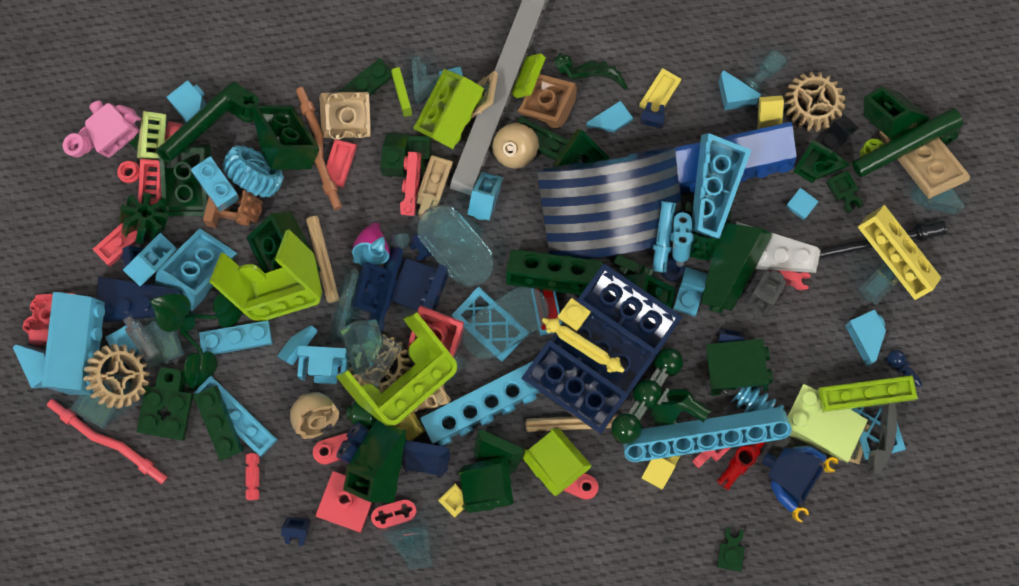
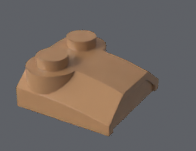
(550, 101)

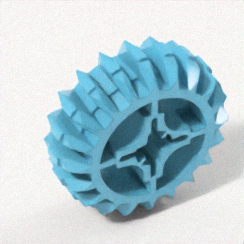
(251, 171)

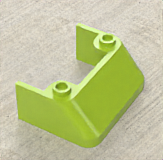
(271, 293)
(431, 370)

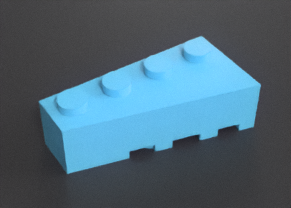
(717, 180)

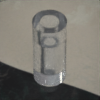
(141, 338)

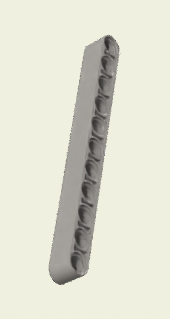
(485, 124)

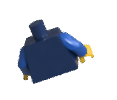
(795, 475)

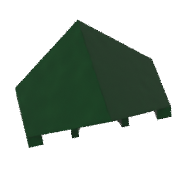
(819, 162)

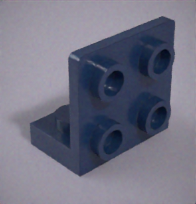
(419, 285)

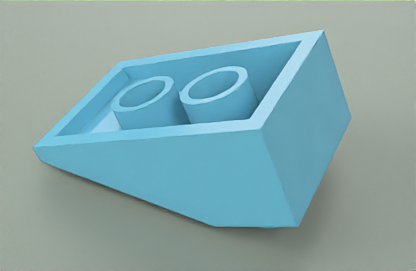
(193, 266)

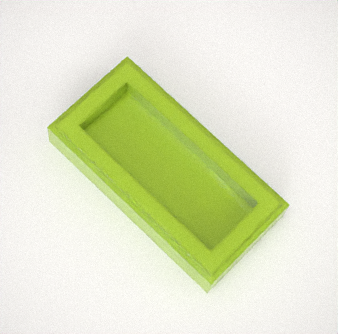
(528, 75)
(401, 92)

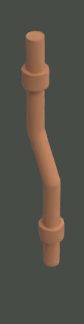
(328, 185)

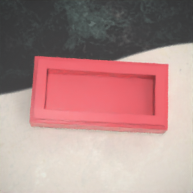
(340, 161)

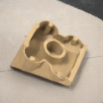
(345, 115)

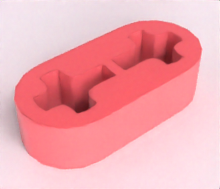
(392, 508)

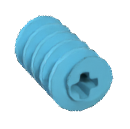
(753, 400)

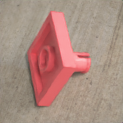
(342, 507)

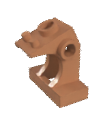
(247, 212)

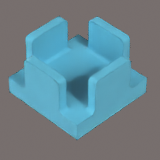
(322, 363)

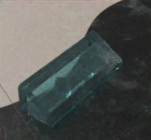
(344, 309)

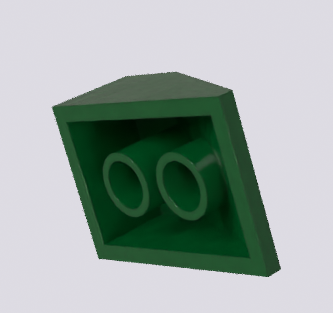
(284, 138)
(179, 186)

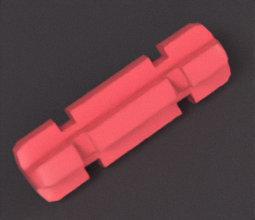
(252, 476)

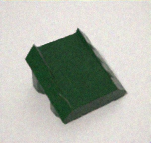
(491, 447)
(486, 485)

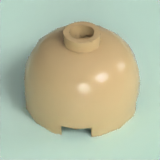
(515, 145)
(312, 413)

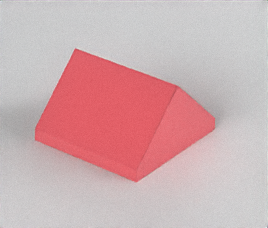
(446, 328)

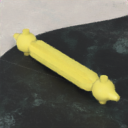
(583, 345)

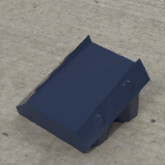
(425, 458)

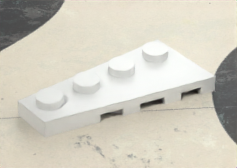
(788, 255)

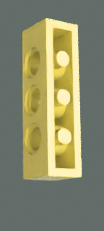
(899, 252)

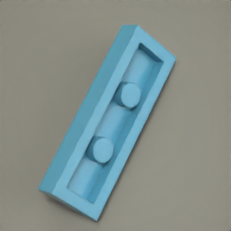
(236, 338)

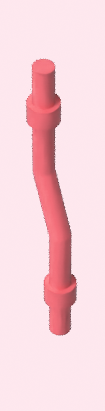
(144, 465)

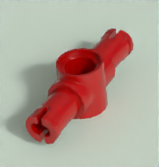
(738, 468)

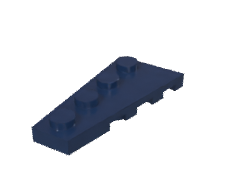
(128, 298)

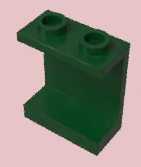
(738, 365)

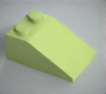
(828, 431)

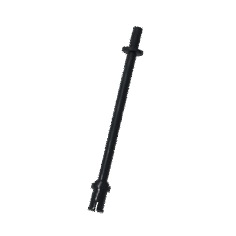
(920, 232)

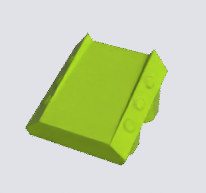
(556, 461)

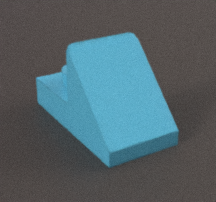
(690, 291)

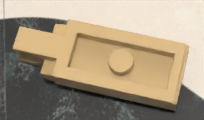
(433, 183)

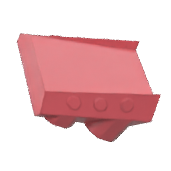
(38, 324)

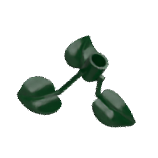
(173, 313)

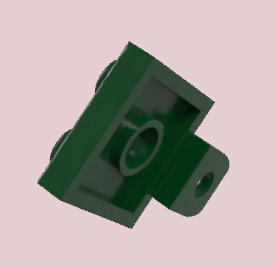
(578, 146)
(170, 395)

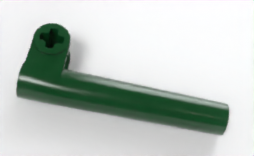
(230, 99)
(944, 126)

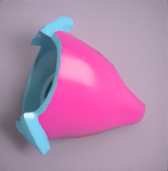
(370, 246)

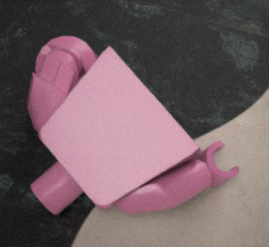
(105, 130)

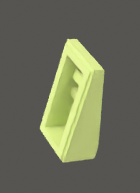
(160, 137)

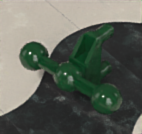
(649, 395)

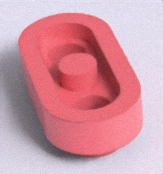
(333, 445)
(576, 487)

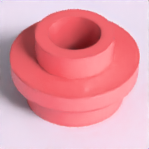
(126, 166)

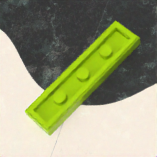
(867, 393)

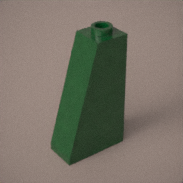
(733, 264)

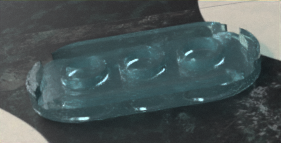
(455, 245)
(505, 322)

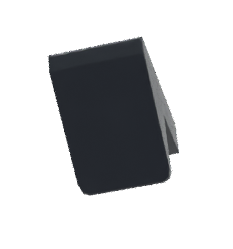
(838, 133)

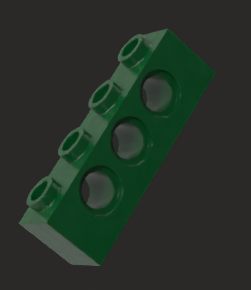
(537, 271)

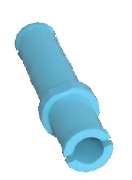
(663, 239)

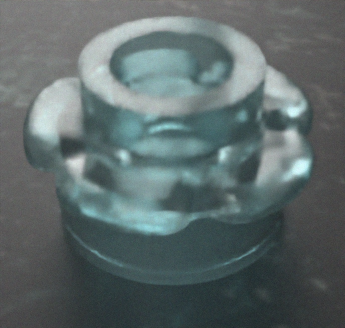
(400, 240)

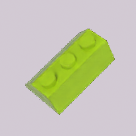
(449, 108)

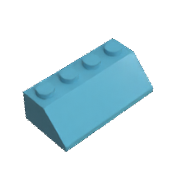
(71, 341)

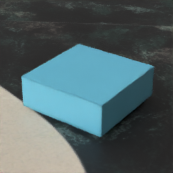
(802, 204)

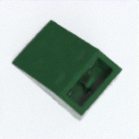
(377, 464)

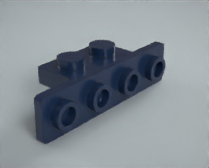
(376, 287)

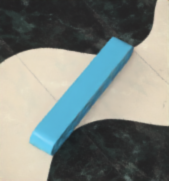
(718, 435)

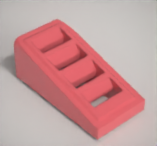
(144, 166)

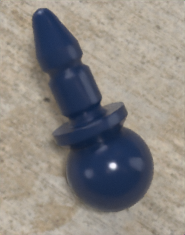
(897, 360)

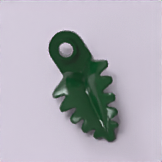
(588, 69)

